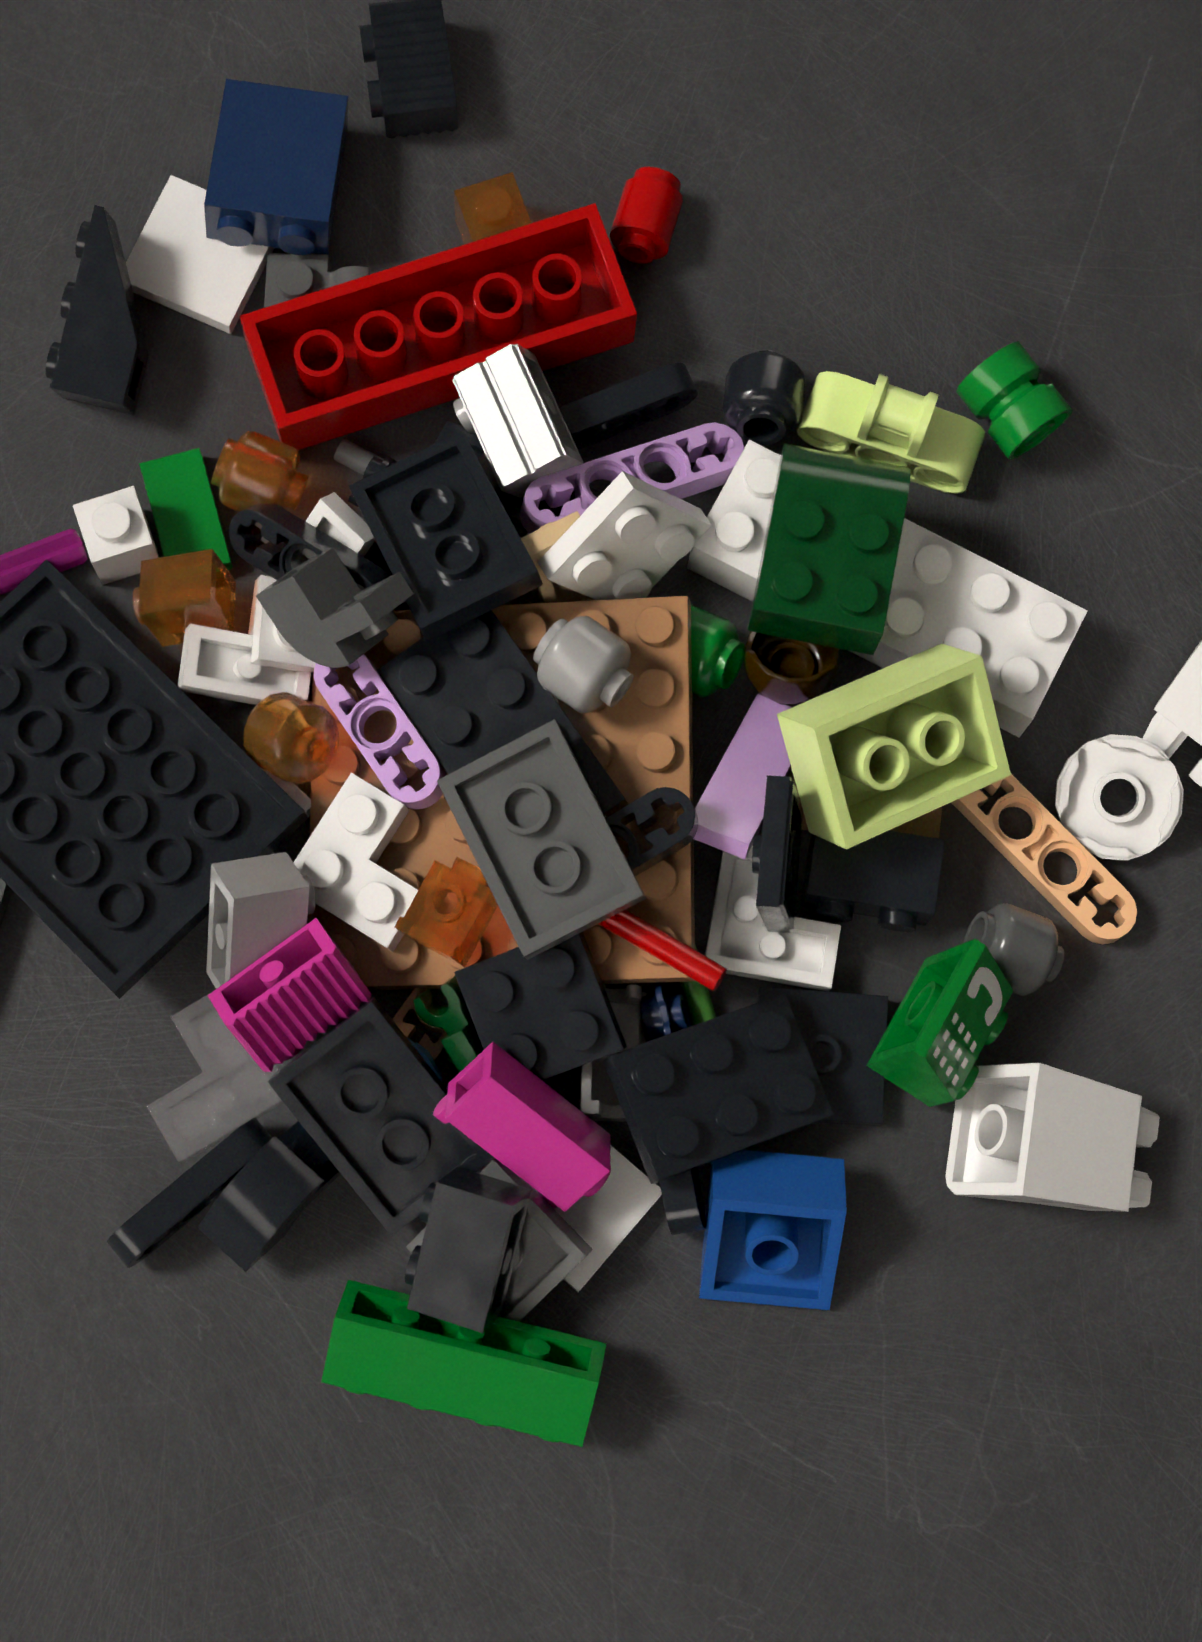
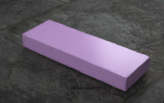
(735, 797)

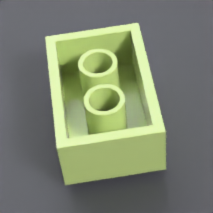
(894, 745)

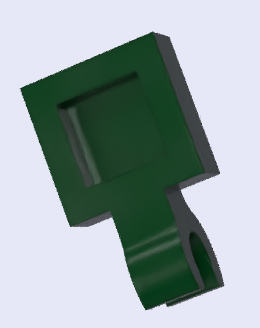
(462, 1040)

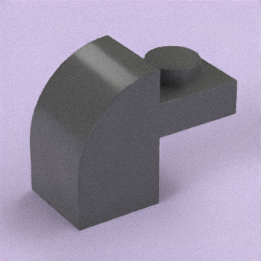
(326, 612)

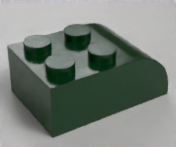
(830, 549)

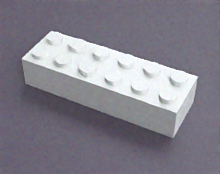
(934, 599)

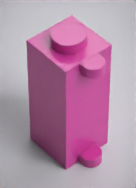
(528, 1127)

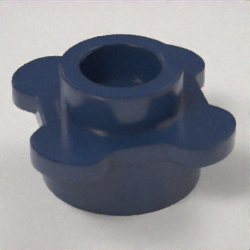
(664, 1012)

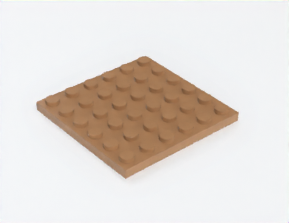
(639, 743)

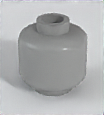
(583, 664)

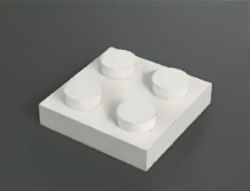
(624, 541)

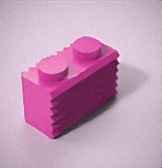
(290, 996)

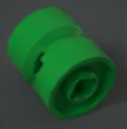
(1014, 401)

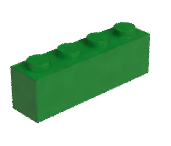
(500, 1377)

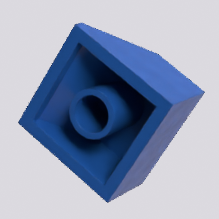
(773, 1229)

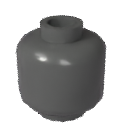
(1021, 945)

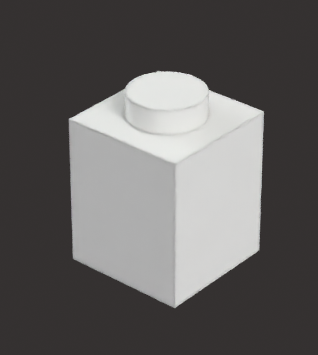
(116, 534)

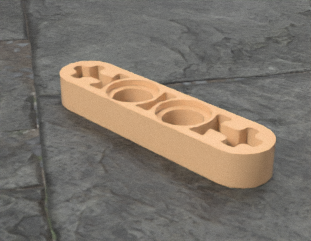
(1029, 854)

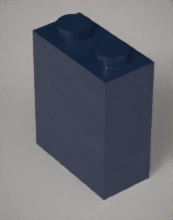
(276, 167)

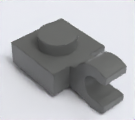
(299, 275)

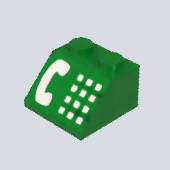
(944, 1024)

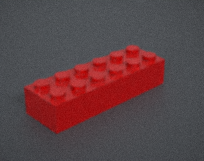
(406, 331)

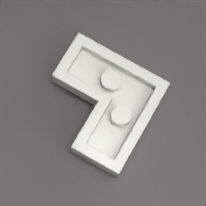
(220, 664)
(343, 861)
(748, 950)

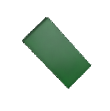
(184, 505)

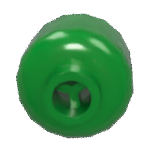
(715, 652)

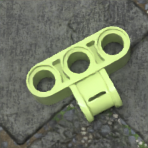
(892, 428)

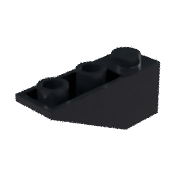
(102, 338)

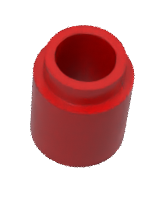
(647, 215)

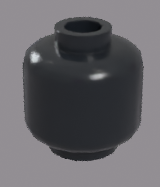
(764, 397)

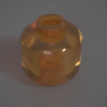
(259, 472)
(291, 737)

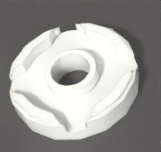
(1156, 787)

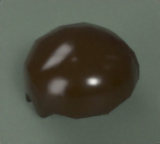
(789, 668)

